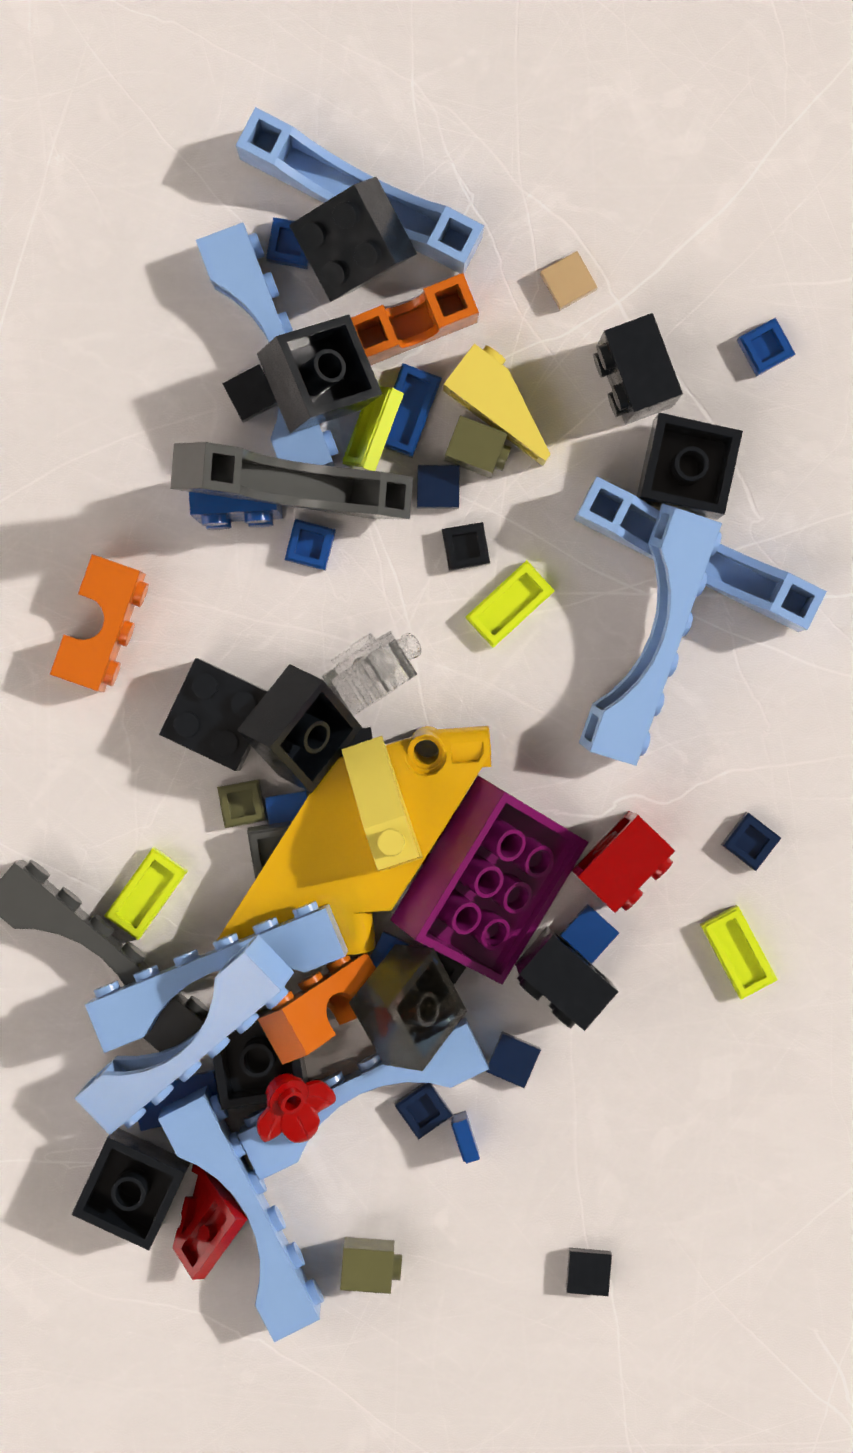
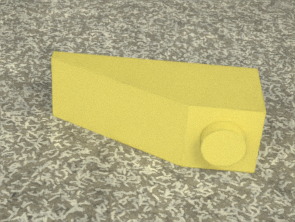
(492, 395)
(381, 804)

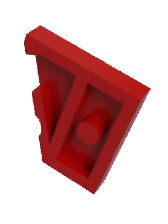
(207, 1225)

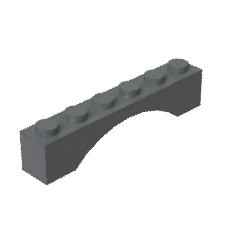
(265, 479)
(35, 903)

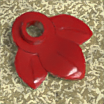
(293, 1108)

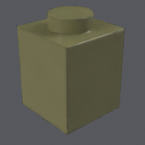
(477, 447)
(369, 1265)

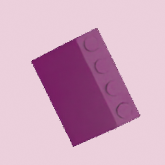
(488, 881)

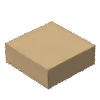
(568, 280)

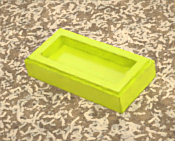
(372, 430)
(509, 604)
(146, 893)
(738, 952)

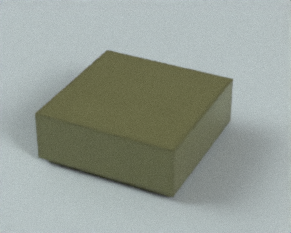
(242, 803)

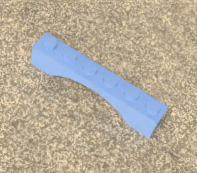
(310, 168)
(235, 272)
(728, 571)
(622, 718)
(241, 988)
(132, 1010)
(451, 1065)
(202, 1137)

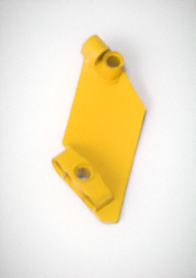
(327, 850)

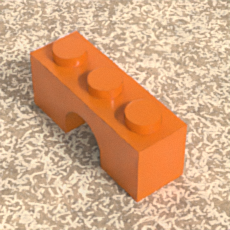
(433, 314)
(117, 592)
(300, 1019)

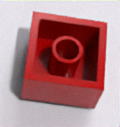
(624, 862)

